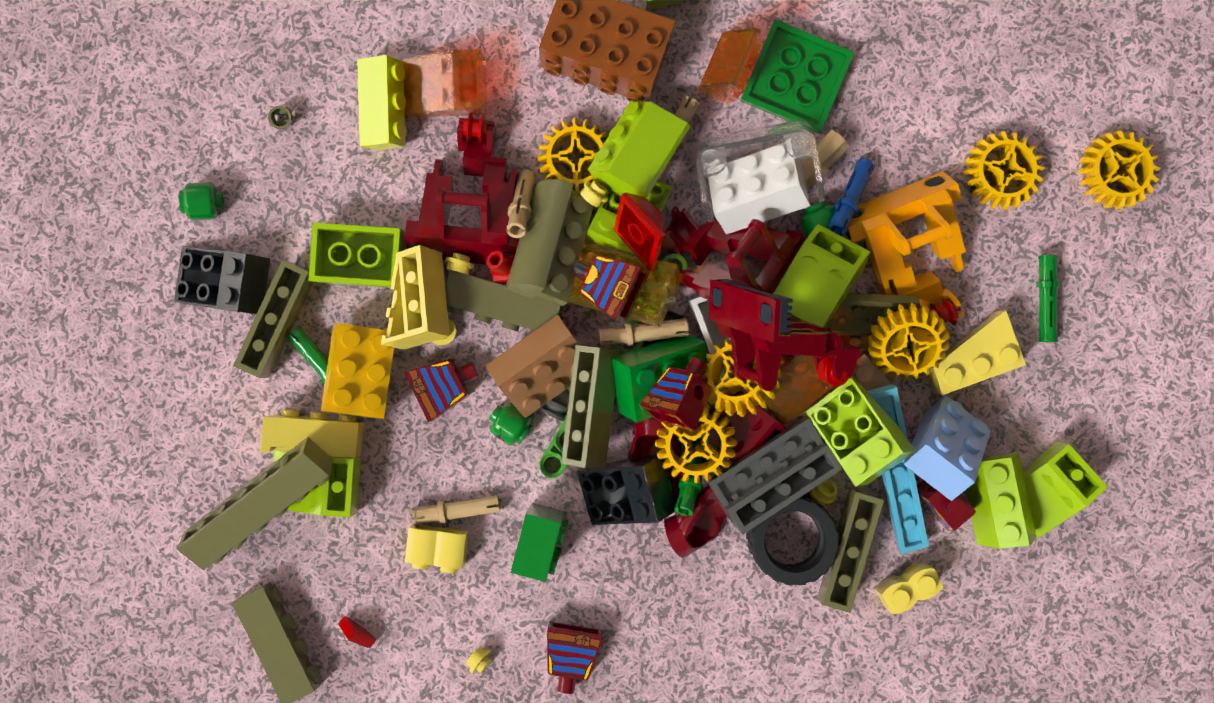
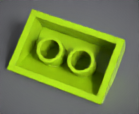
(638, 149)
(1001, 503)

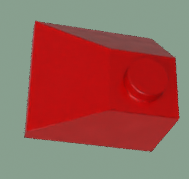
(640, 228)

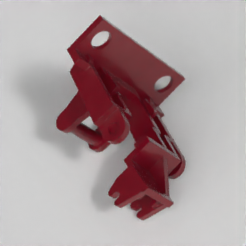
(755, 241)

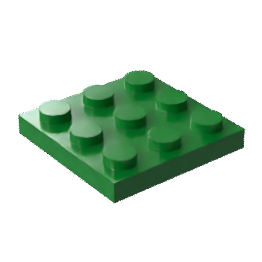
(797, 75)

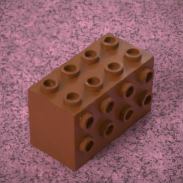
(606, 46)

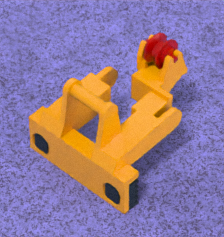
(877, 223)

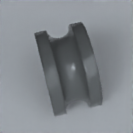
(555, 410)

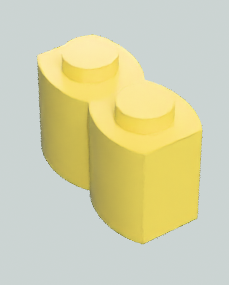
(436, 547)
(914, 584)

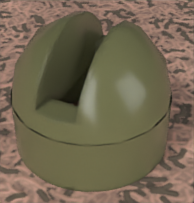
(283, 123)

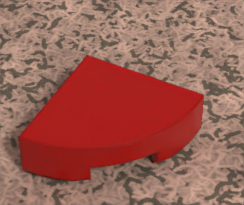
(356, 633)

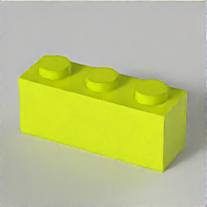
(381, 102)

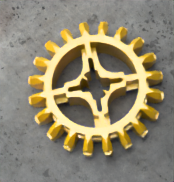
(562, 158)
(1027, 174)
(1134, 185)
(926, 345)
(730, 384)
(706, 451)

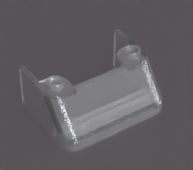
(720, 149)

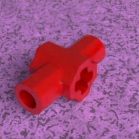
(499, 266)

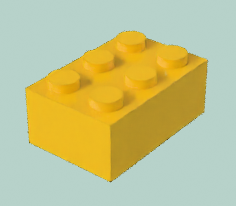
(357, 372)

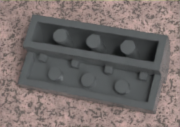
(774, 475)

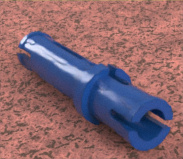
(847, 205)

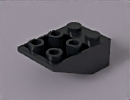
(221, 279)
(628, 491)

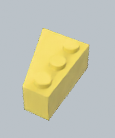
(418, 300)
(978, 356)
(334, 436)

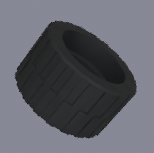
(816, 564)

